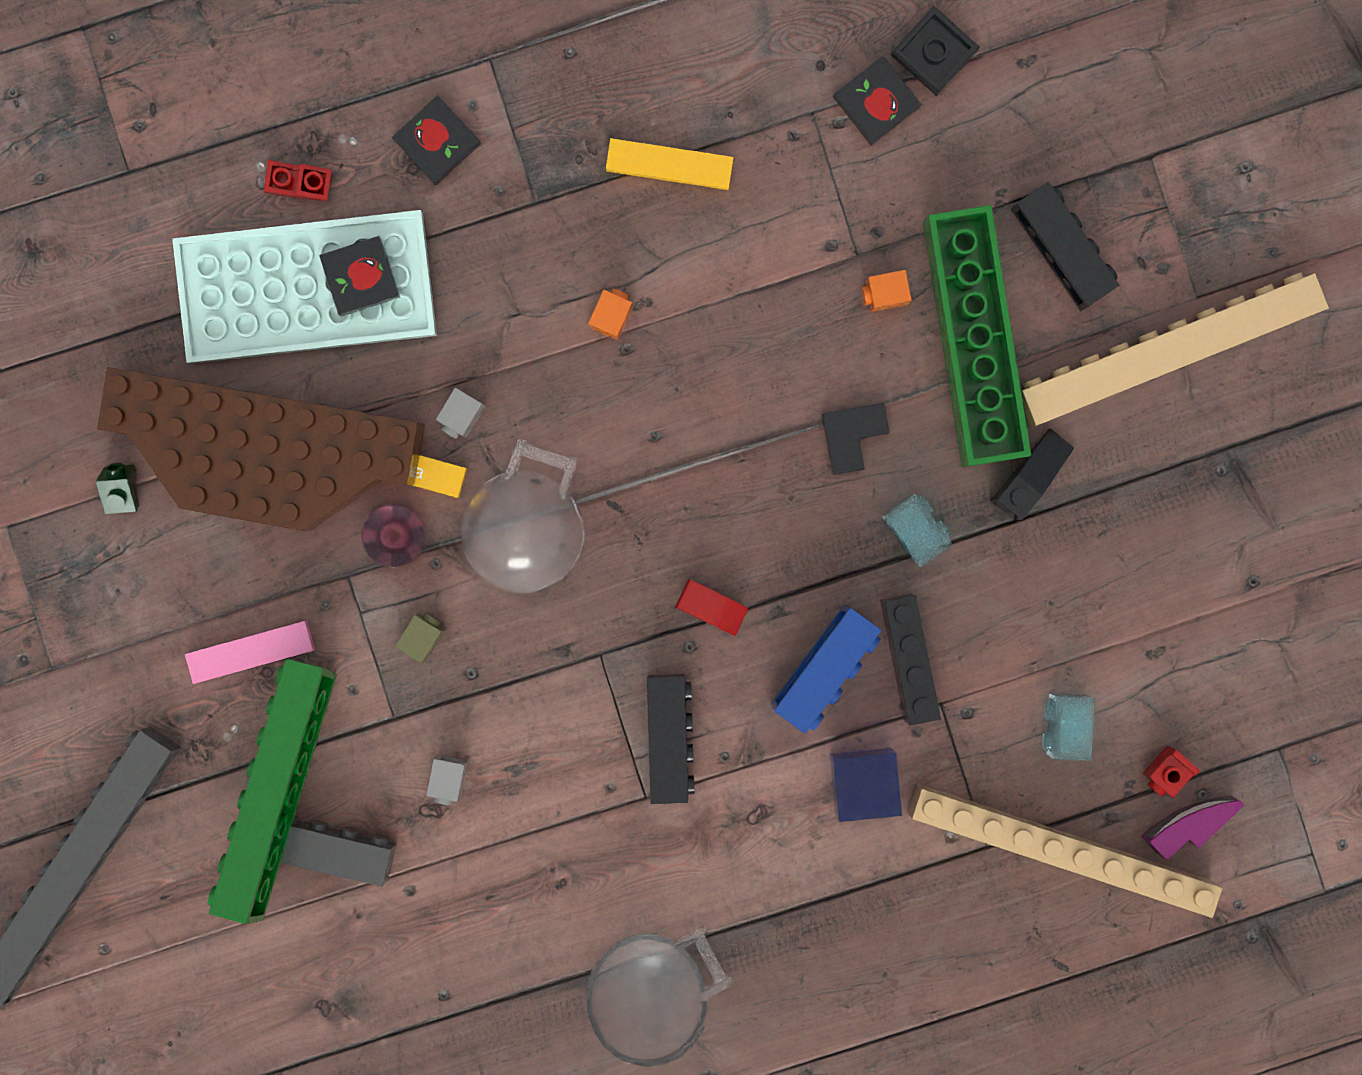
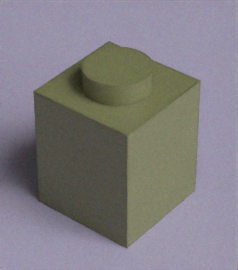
(421, 637)

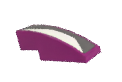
(1191, 824)

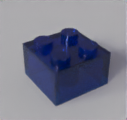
(865, 784)

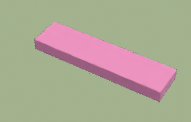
(250, 652)

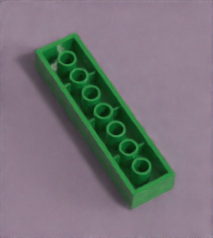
(976, 336)
(271, 793)

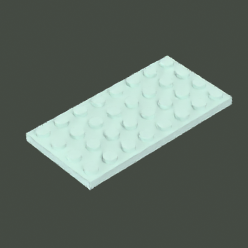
(271, 295)

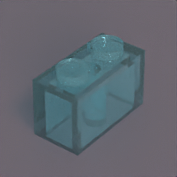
(917, 529)
(1069, 727)

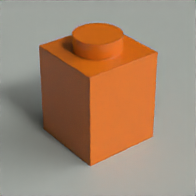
(886, 291)
(611, 313)

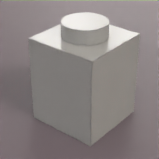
(459, 414)
(447, 779)

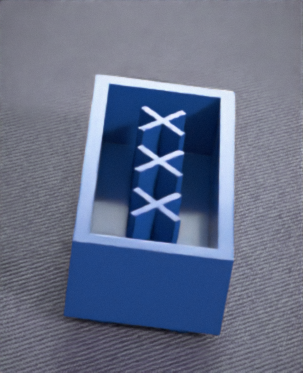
(825, 669)

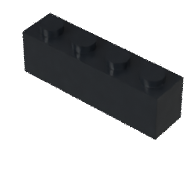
(1065, 246)
(910, 659)
(668, 738)

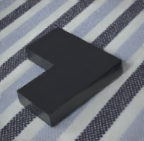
(846, 428)

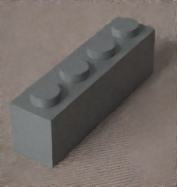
(339, 852)

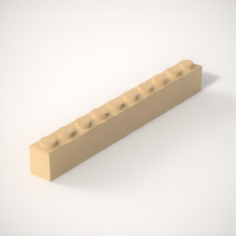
(1172, 350)
(1064, 850)

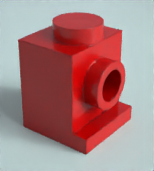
(1169, 761)

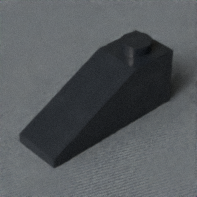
(1033, 476)

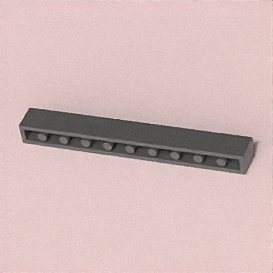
(81, 856)

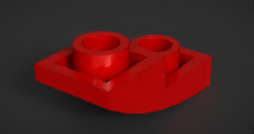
(297, 181)
(711, 607)

